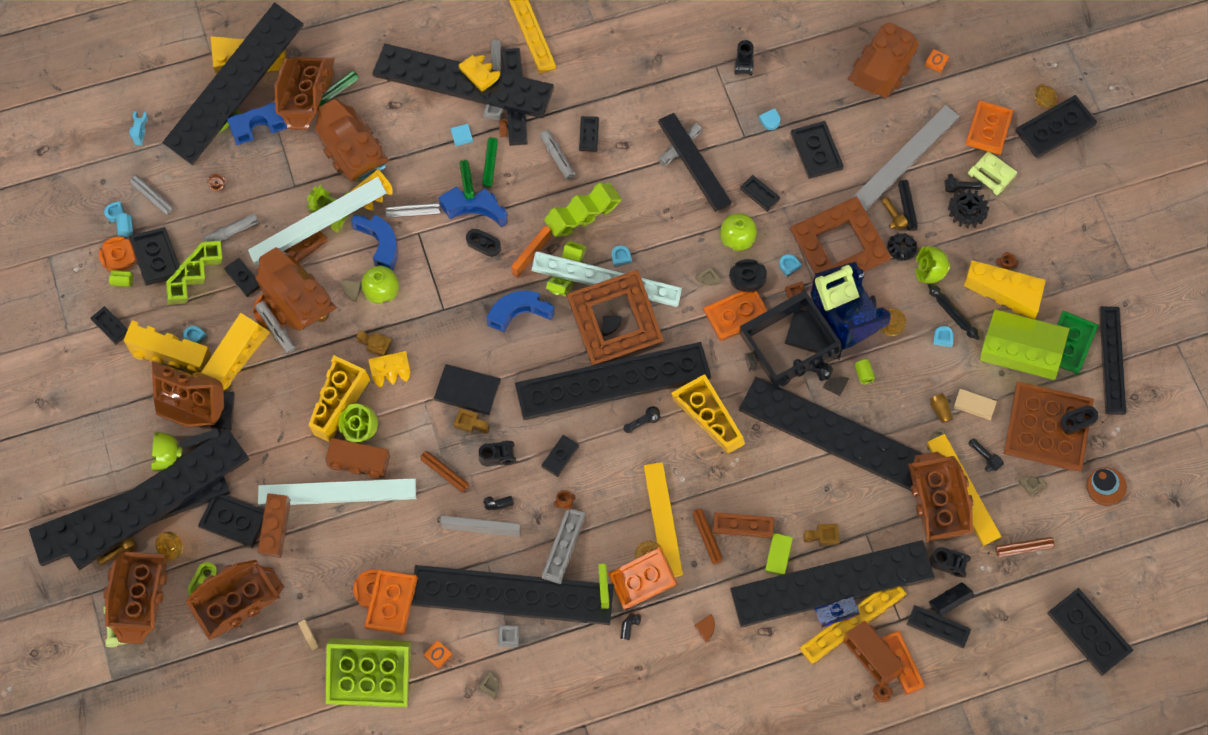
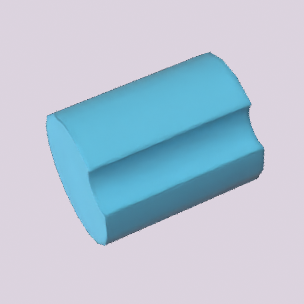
(124, 225)

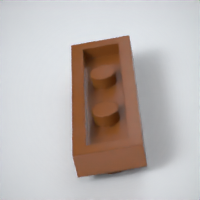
(743, 525)

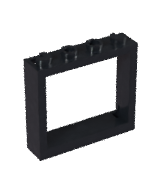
(779, 312)

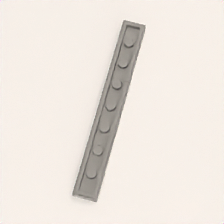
(906, 157)

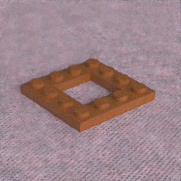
(850, 211)
(598, 349)

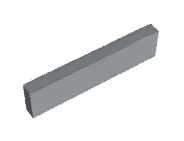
(480, 526)
(563, 546)

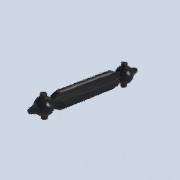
(953, 311)

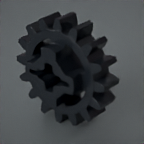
(963, 214)

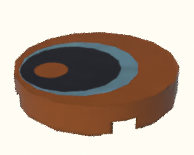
(1106, 486)

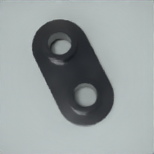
(483, 243)
(1077, 419)

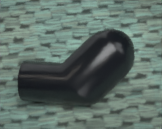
(501, 503)
(627, 624)

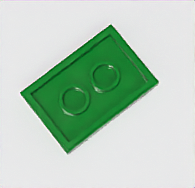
(1078, 341)

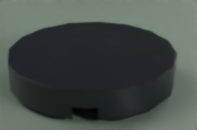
(748, 275)

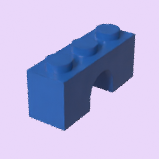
(243, 124)

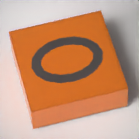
(937, 61)
(437, 654)

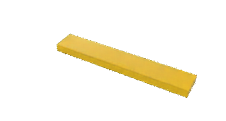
(533, 35)
(662, 515)
(982, 522)
(835, 633)

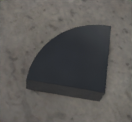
(610, 324)

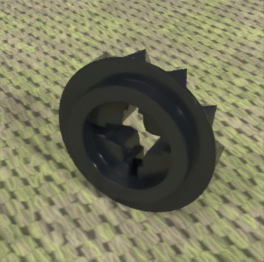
(894, 247)

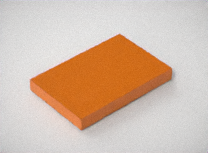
(989, 127)
(733, 311)
(642, 578)
(391, 602)

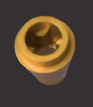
(941, 407)

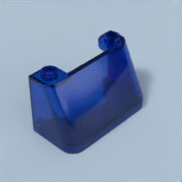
(855, 319)

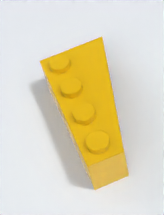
(224, 48)
(1006, 287)
(166, 349)
(235, 350)
(342, 387)
(707, 410)

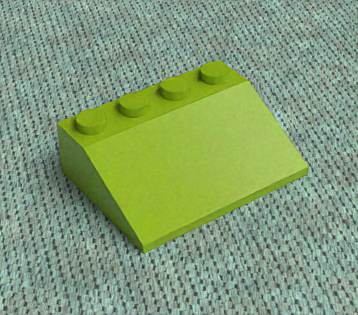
(1024, 344)
(368, 672)

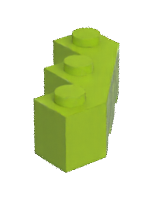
(582, 209)
(192, 271)

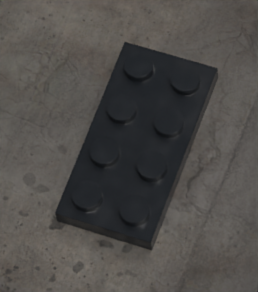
(1056, 126)
(1090, 631)

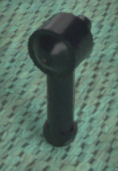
(953, 185)
(823, 371)
(652, 415)
(993, 461)

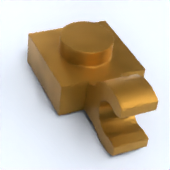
(376, 344)
(468, 421)
(826, 534)

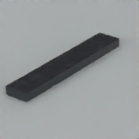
(516, 120)
(694, 162)
(1112, 360)

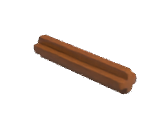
(444, 471)
(707, 536)
(1024, 546)

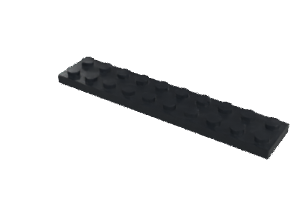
(445, 77)
(233, 83)
(611, 380)
(830, 432)
(153, 499)
(46, 535)
(831, 583)
(510, 595)

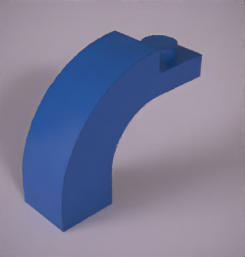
(378, 228)
(517, 303)

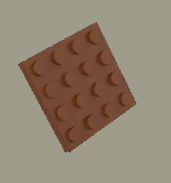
(1036, 430)

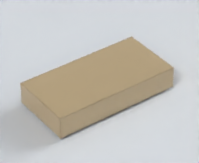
(975, 404)
(308, 635)

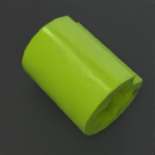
(121, 278)
(864, 371)

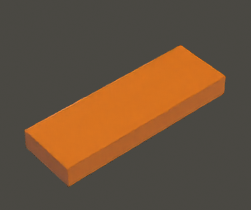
(529, 253)
(910, 676)

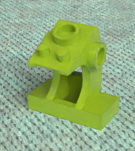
(318, 200)

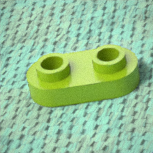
(199, 576)

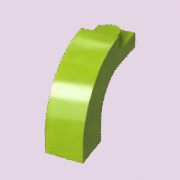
(572, 251)

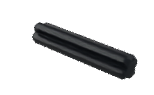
(907, 204)

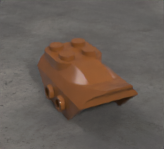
(885, 60)
(300, 89)
(348, 140)
(292, 290)
(186, 397)
(941, 496)
(134, 594)
(233, 596)

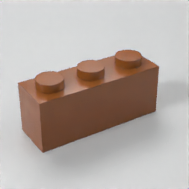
(357, 458)
(274, 525)
(873, 653)

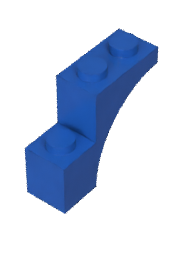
(483, 203)

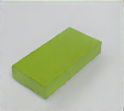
(778, 554)
(603, 581)

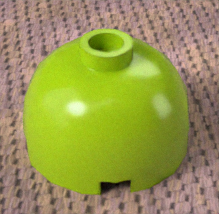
(738, 232)
(932, 265)
(380, 284)
(358, 423)
(164, 451)

